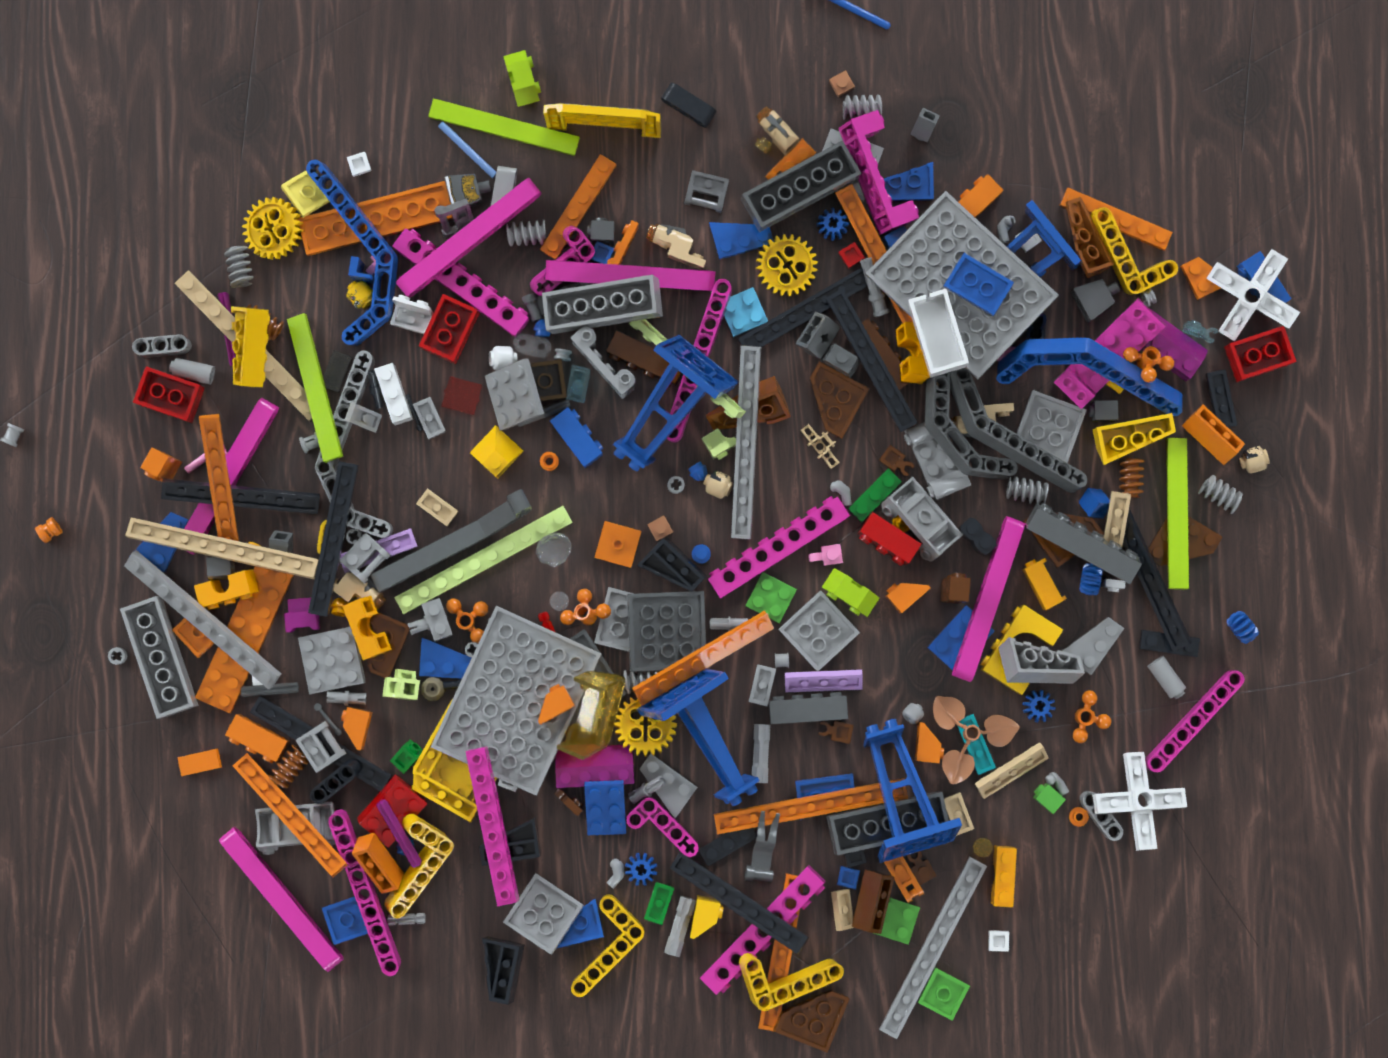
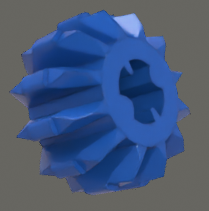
(825, 221)
(1091, 579)
(1242, 627)
(1033, 702)
(634, 871)

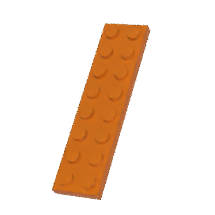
(387, 213)
(251, 624)

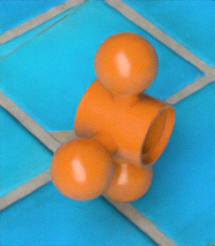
(1147, 361)
(584, 597)
(480, 609)
(1102, 721)

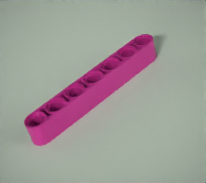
(1203, 718)

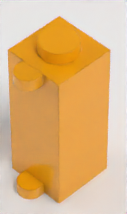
(1042, 584)

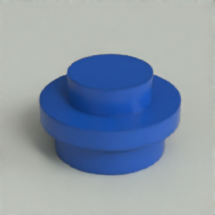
(701, 554)

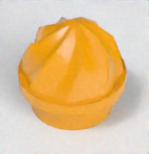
(900, 524)
(337, 607)

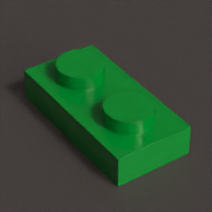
(659, 903)

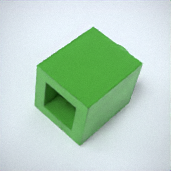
(1048, 797)

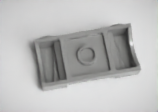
(622, 382)
(938, 469)
(923, 518)
(274, 833)

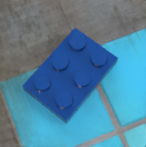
(978, 284)
(948, 642)
(605, 807)

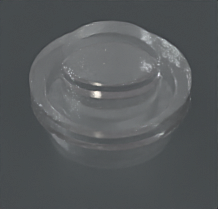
(559, 601)

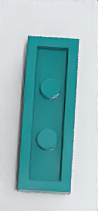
(977, 748)

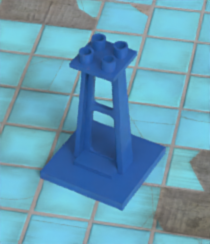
(1057, 244)
(699, 369)
(688, 704)
(918, 840)

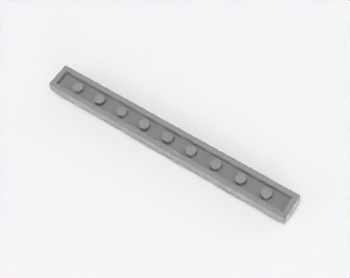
(746, 442)
(202, 619)
(932, 947)

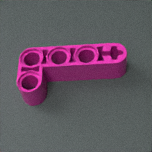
(574, 252)
(665, 829)

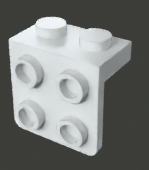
(410, 314)

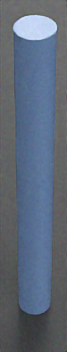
(467, 149)

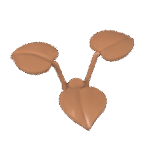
(999, 732)

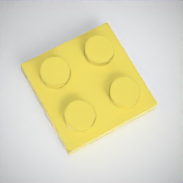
(304, 194)

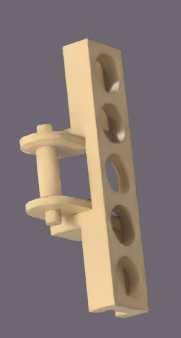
(825, 448)

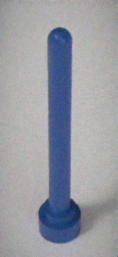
(862, 13)

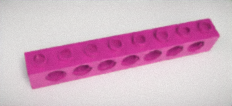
(514, 326)
(838, 514)
(492, 826)
(712, 976)

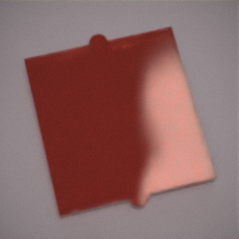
(461, 395)

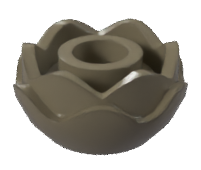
(438, 689)

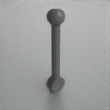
(318, 707)

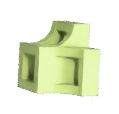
(718, 444)
(402, 686)

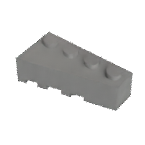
(1038, 664)

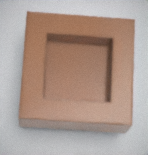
(841, 83)
(660, 528)

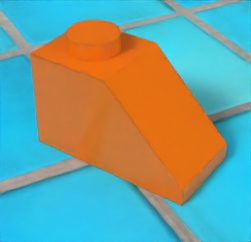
(905, 594)
(555, 703)
(356, 725)
(927, 745)

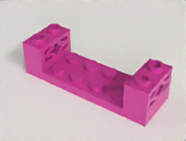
(855, 135)
(1131, 329)

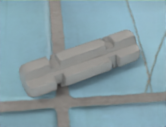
(408, 918)

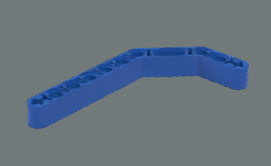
(367, 239)
(1095, 357)

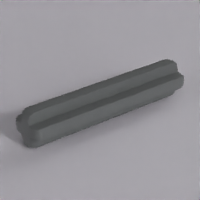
(550, 410)
(258, 690)

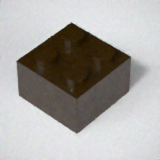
(549, 379)

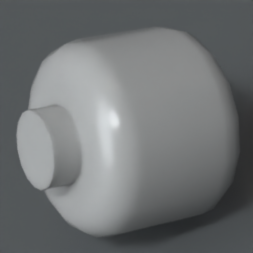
(913, 713)

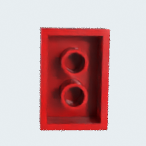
(449, 329)
(1260, 354)
(168, 394)
(888, 539)
(402, 801)

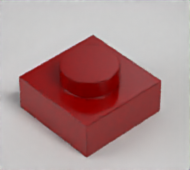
(851, 255)

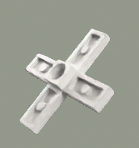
(1262, 282)
(1128, 801)

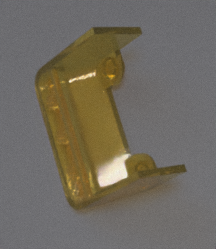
(596, 714)

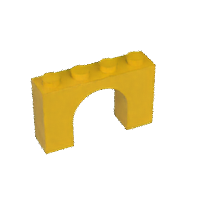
(1023, 621)

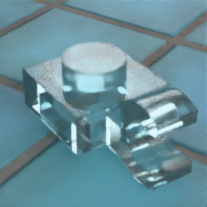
(1195, 329)

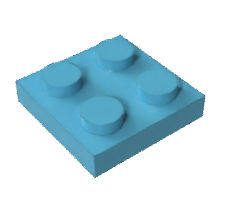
(744, 312)

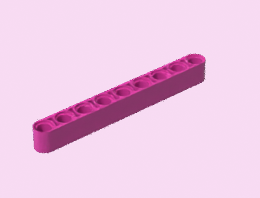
(468, 238)
(601, 273)
(703, 332)
(237, 459)
(988, 599)
(281, 899)
(365, 901)

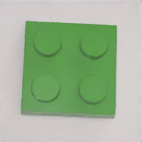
(771, 596)
(899, 921)
(943, 993)

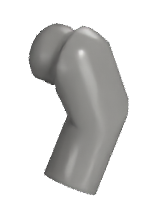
(1003, 228)
(843, 490)
(1054, 778)
(618, 873)

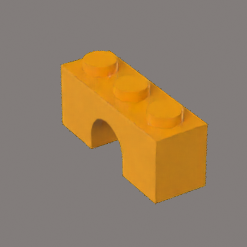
(913, 368)
(241, 586)
(359, 615)
(1004, 880)

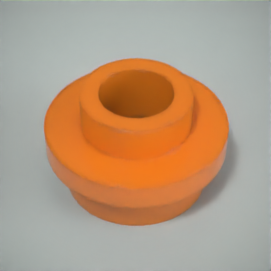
(545, 456)
(1072, 816)

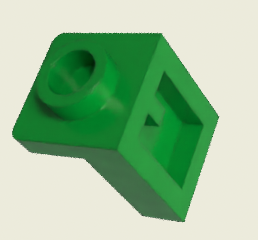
(406, 756)

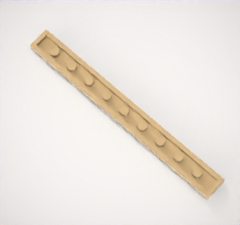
(223, 320)
(222, 548)

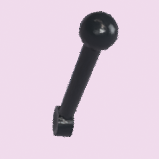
(419, 427)

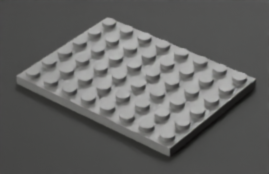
(925, 259)
(505, 695)

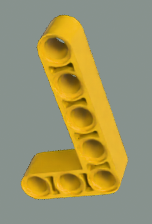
(1133, 274)
(427, 868)
(612, 949)
(786, 983)

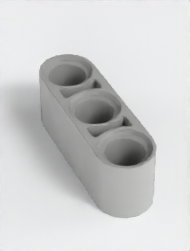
(504, 182)
(153, 343)
(1105, 824)

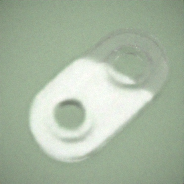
(531, 346)

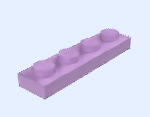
(393, 545)
(823, 681)

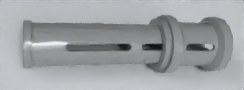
(876, 296)

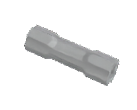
(760, 753)
(676, 939)

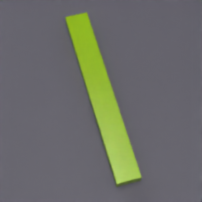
(504, 127)
(315, 388)
(1177, 514)

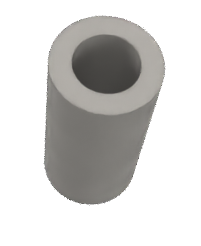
(192, 370)
(1167, 677)

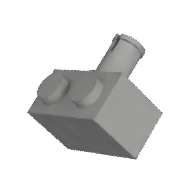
(434, 620)

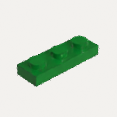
(874, 495)

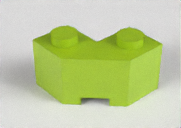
(521, 78)
(852, 593)

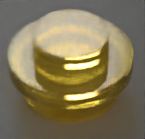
(763, 144)
(982, 847)

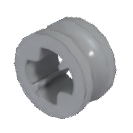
(1148, 297)
(562, 354)
(671, 481)
(117, 649)

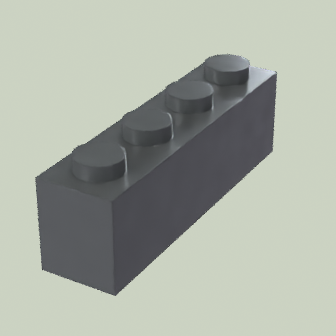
(808, 709)

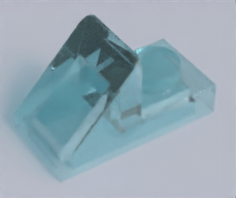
(578, 383)

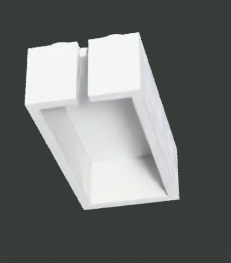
(938, 333)

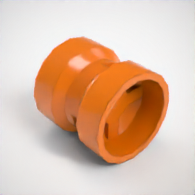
(48, 530)

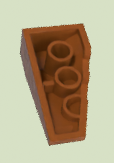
(1087, 240)
(771, 407)

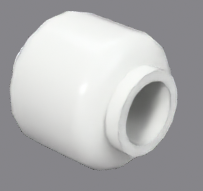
(501, 357)

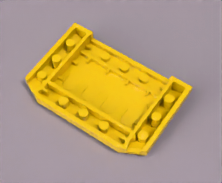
(560, 114)
(445, 780)

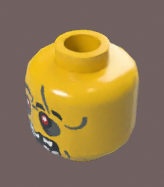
(360, 294)

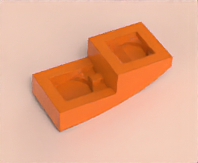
(199, 762)

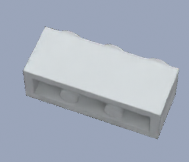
(393, 394)

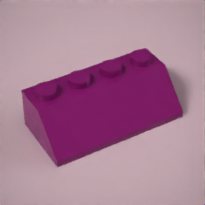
(1185, 351)
(606, 765)

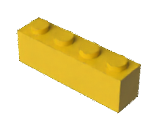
(249, 346)
(1126, 437)

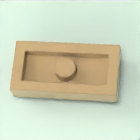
(437, 507)
(956, 809)
(842, 909)

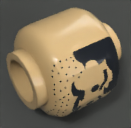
(1254, 459)
(718, 484)

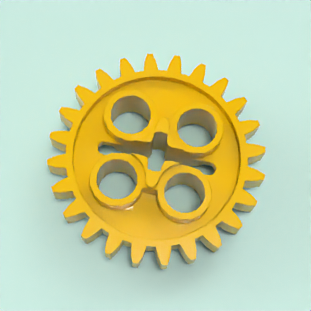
(258, 236)
(800, 255)
(628, 724)

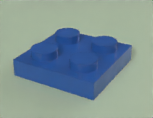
(344, 920)

